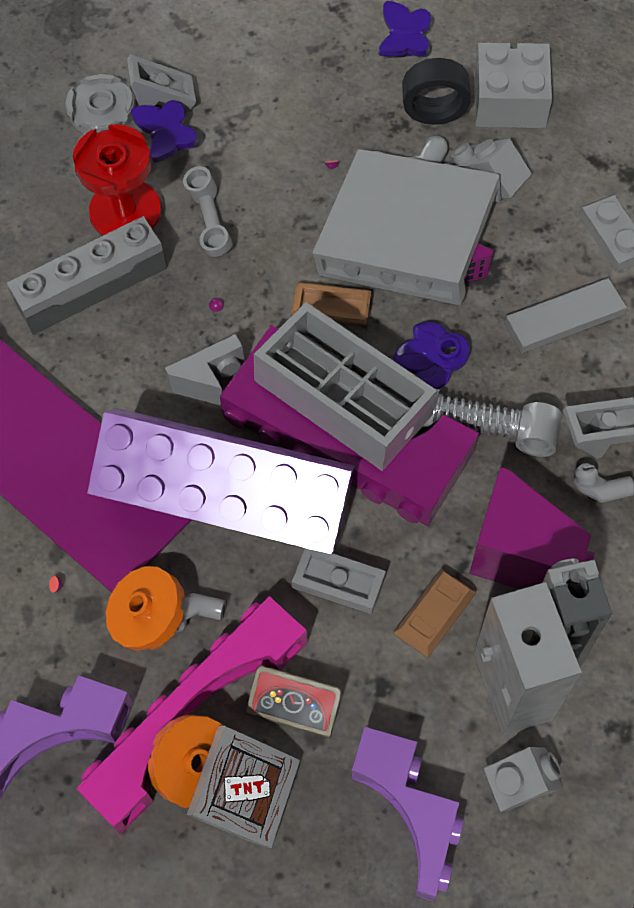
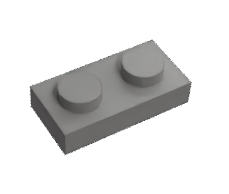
(611, 230)
(339, 579)

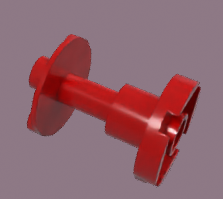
(115, 169)

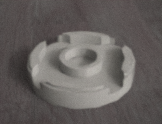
(99, 103)

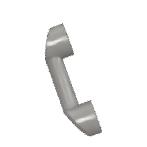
(203, 190)

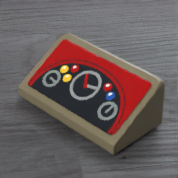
(294, 701)

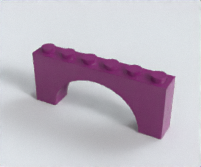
(411, 483)

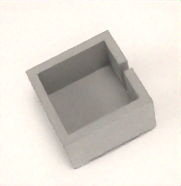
(512, 85)

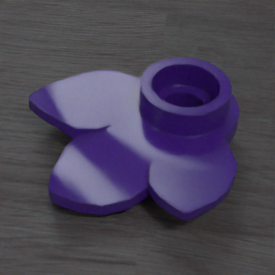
(427, 356)

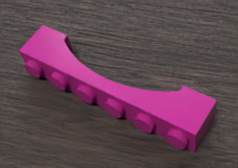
(122, 781)

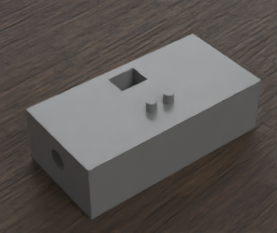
(312, 370)
(521, 679)

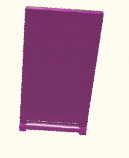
(46, 476)

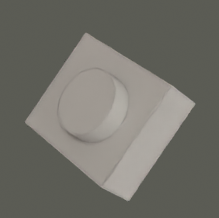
(524, 777)

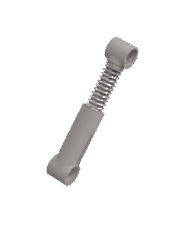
(533, 428)

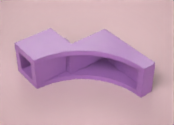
(88, 713)
(386, 766)

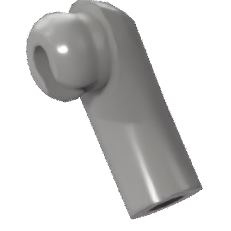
(434, 150)
(599, 489)
(203, 606)

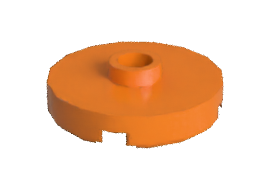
(145, 609)
(172, 756)

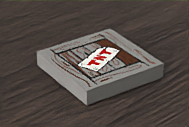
(243, 787)

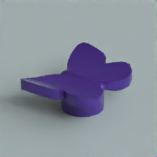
(405, 31)
(165, 129)

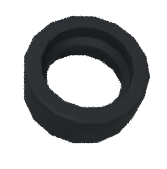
(436, 73)

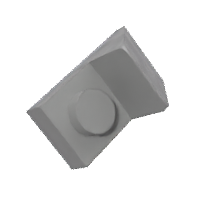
(159, 83)
(198, 373)
(601, 424)

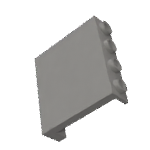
(406, 225)

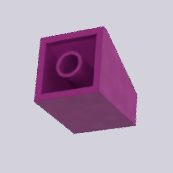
(524, 536)

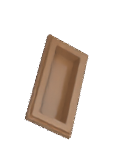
(337, 303)
(434, 613)

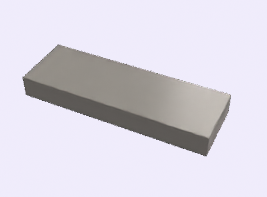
(565, 315)

